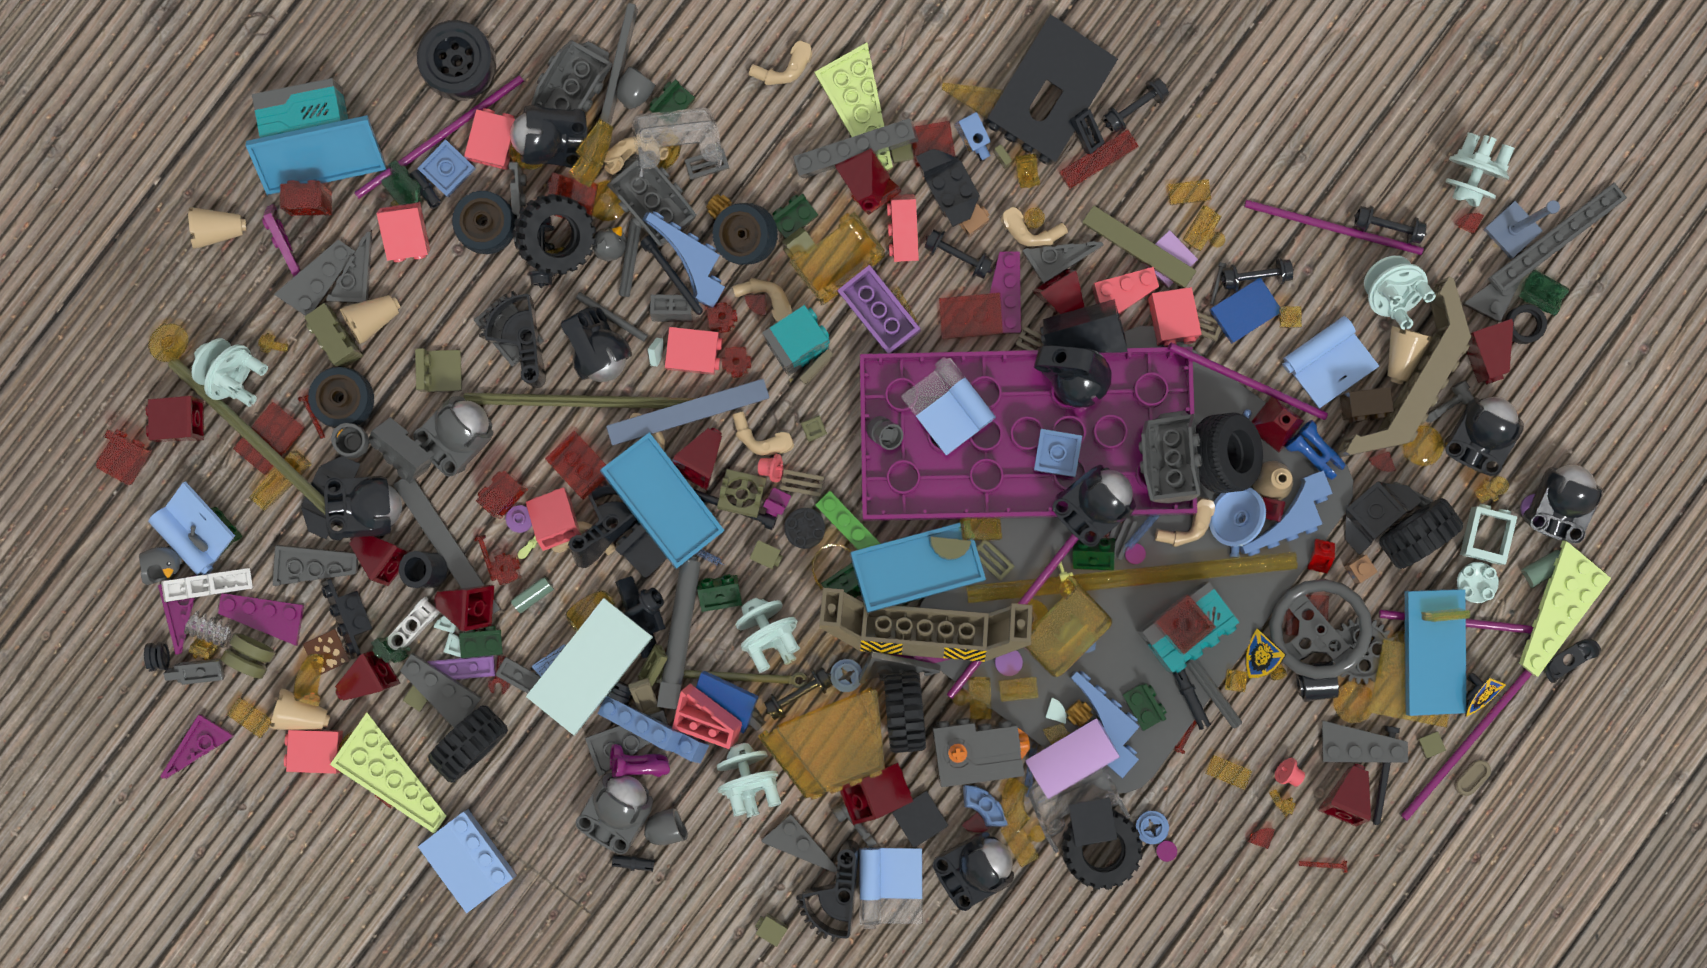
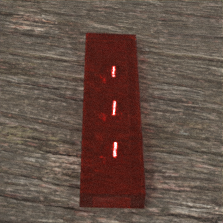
(1099, 159)

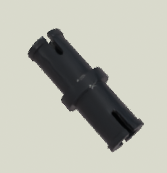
(426, 189)
(633, 862)

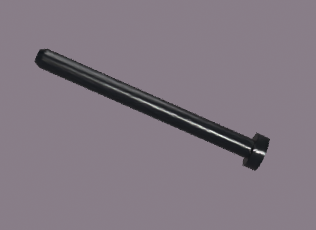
(1383, 781)

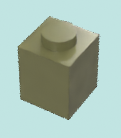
(797, 242)
(766, 555)
(771, 929)

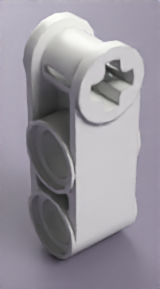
(422, 618)

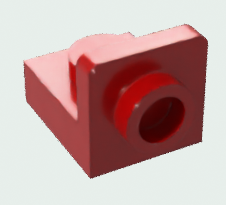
(1322, 556)

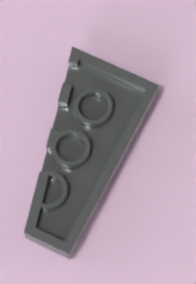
(314, 281)
(304, 564)
(443, 692)
(601, 743)
(1355, 745)

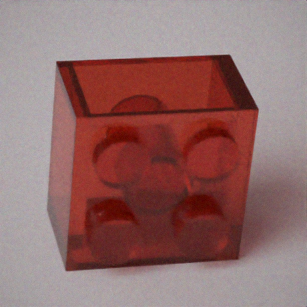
(305, 198)
(501, 494)
(1184, 624)

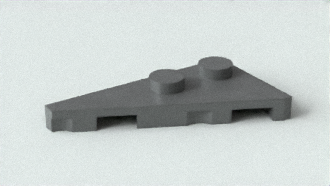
(1490, 302)
(881, 664)

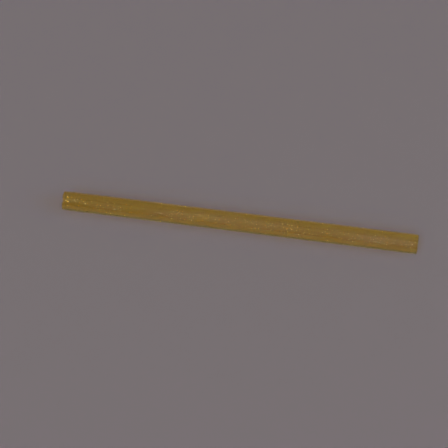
(1139, 576)

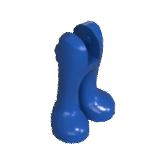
(1299, 444)

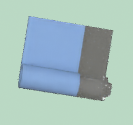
(948, 406)
(890, 886)

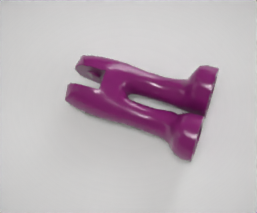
(636, 765)

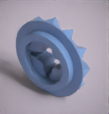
(836, 673)
(1160, 832)

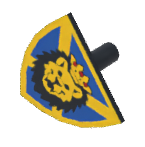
(1262, 655)
(1482, 692)

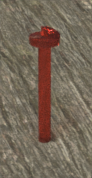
(313, 418)
(485, 553)
(1185, 738)
(1343, 866)

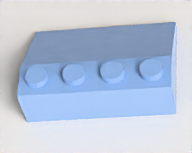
(467, 860)

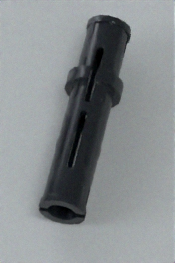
(1191, 698)

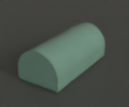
(1540, 569)
(532, 594)

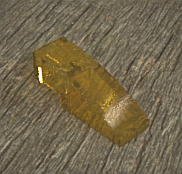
(592, 153)
(277, 484)

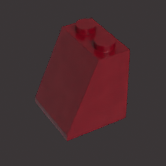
(1491, 351)
(175, 419)
(876, 795)

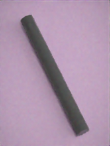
(613, 317)

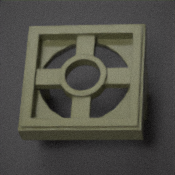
(724, 504)

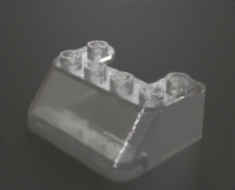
(673, 129)

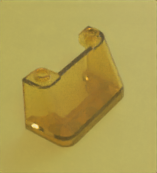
(837, 258)
(1067, 629)

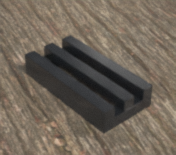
(1085, 134)

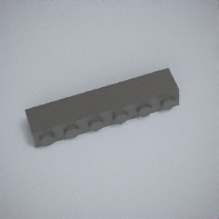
(879, 140)

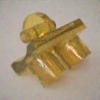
(1491, 489)
(1018, 689)

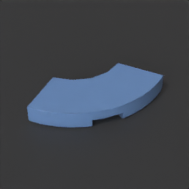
(984, 804)

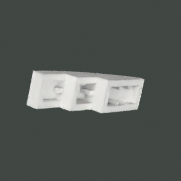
(206, 585)

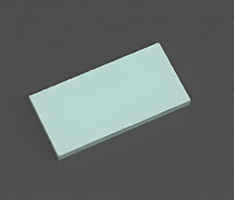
(589, 666)

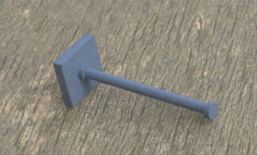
(1516, 229)

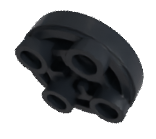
(805, 528)

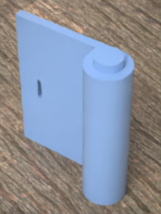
(1327, 359)
(174, 525)

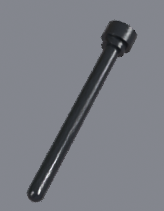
(651, 246)
(767, 520)

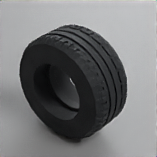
(1229, 453)

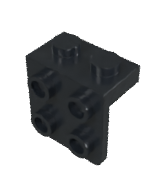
(641, 550)

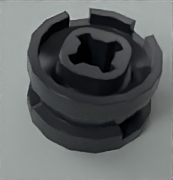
(156, 656)
(620, 693)

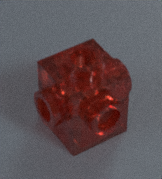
(716, 312)
(732, 355)
(512, 572)

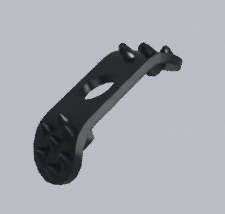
(1581, 651)

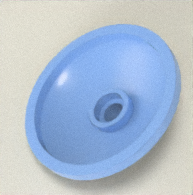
(1229, 513)

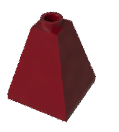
(865, 178)
(1061, 292)
(1276, 423)
(699, 458)
(378, 558)
(467, 607)
(366, 677)
(1350, 797)

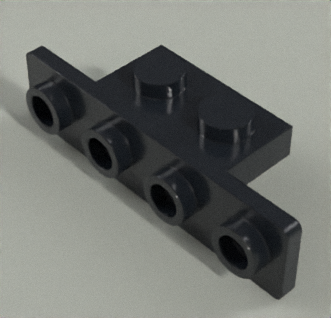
(349, 616)
(650, 623)

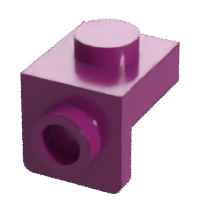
(777, 502)

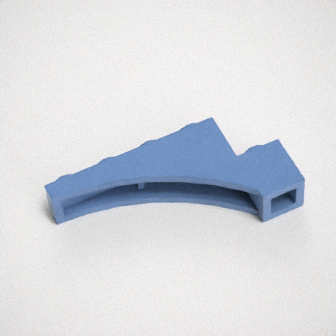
(696, 258)
(1298, 517)
(1115, 722)
(653, 730)

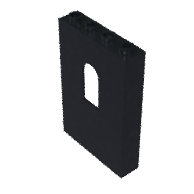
(1067, 62)

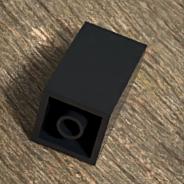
(1090, 327)

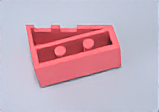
(903, 228)
(1126, 289)
(705, 719)

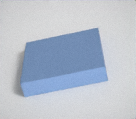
(446, 168)
(1058, 453)

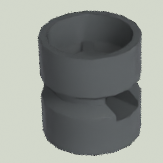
(885, 432)

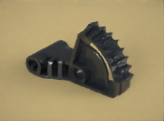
(513, 333)
(595, 541)
(830, 897)

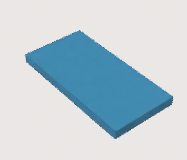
(317, 153)
(662, 500)
(912, 570)
(1434, 654)

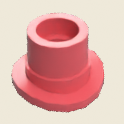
(771, 467)
(1289, 773)

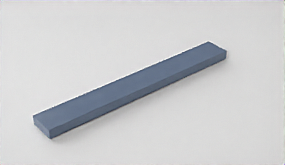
(687, 412)

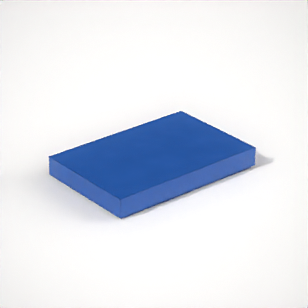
(1245, 310)
(729, 696)

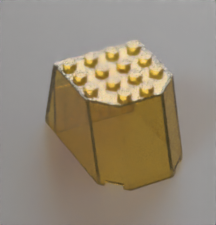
(830, 744)

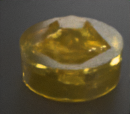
(1034, 218)

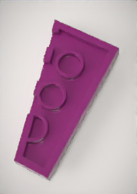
(1007, 283)
(268, 616)

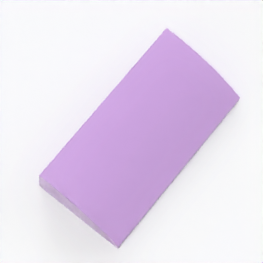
(1072, 758)

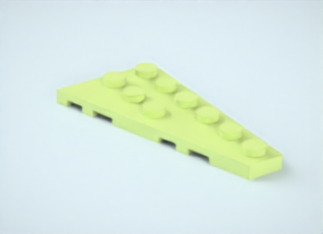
(854, 94)
(1564, 602)
(378, 767)

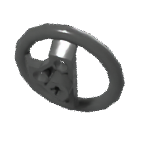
(1298, 603)

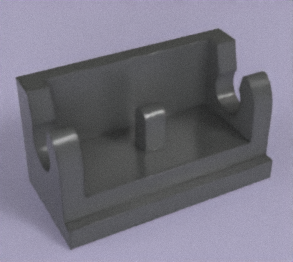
(670, 309)

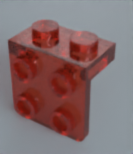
(573, 189)
(122, 457)

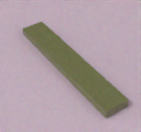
(1139, 247)

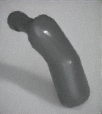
(196, 541)

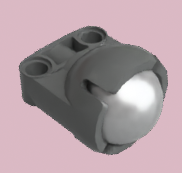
(455, 434)
(615, 812)

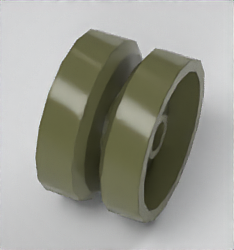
(248, 655)

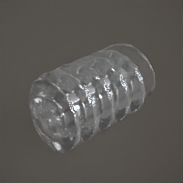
(208, 629)

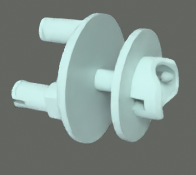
(1480, 164)
(1396, 288)
(225, 369)
(773, 635)
(744, 789)

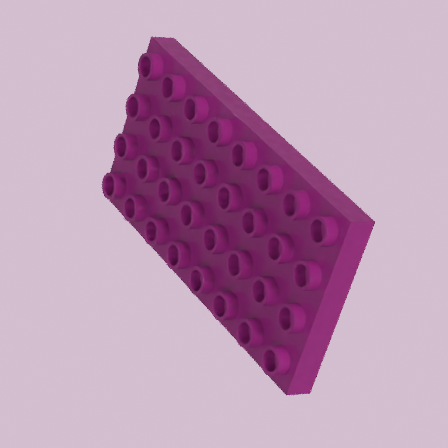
(995, 467)

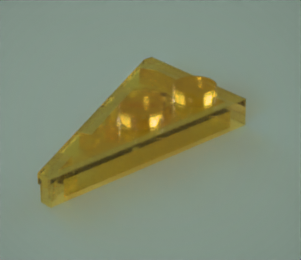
(976, 98)

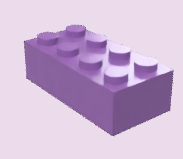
(879, 310)

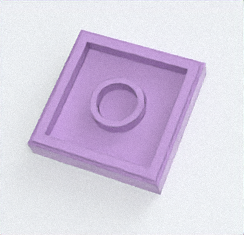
(1176, 248)

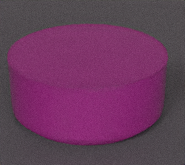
(1136, 554)
(1166, 850)

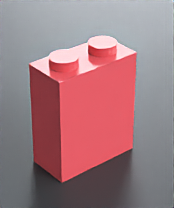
(490, 139)
(403, 232)
(1174, 316)
(693, 351)
(553, 518)
(312, 750)

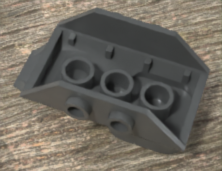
(572, 77)
(650, 194)
(1171, 457)

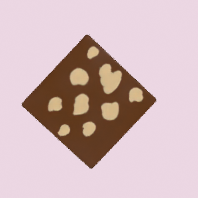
(330, 648)

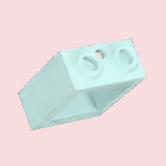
(1471, 529)

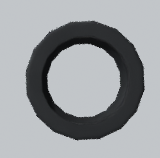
(1540, 318)

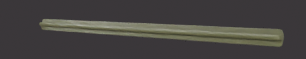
(574, 400)
(252, 437)

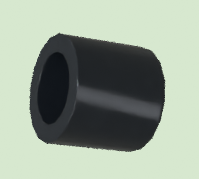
(423, 569)
(1317, 689)

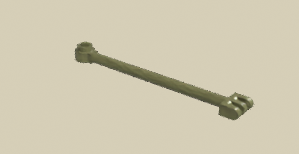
(731, 676)

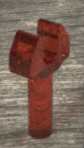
(492, 683)

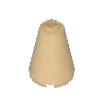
(213, 226)
(369, 316)
(1405, 353)
(1274, 481)
(297, 715)

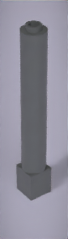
(679, 634)

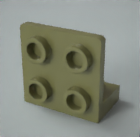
(438, 370)

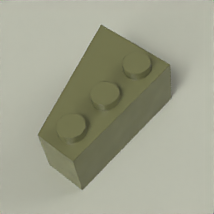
(332, 336)

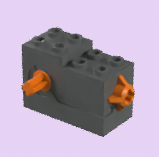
(978, 754)

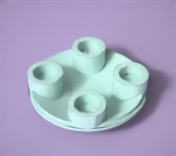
(1478, 581)

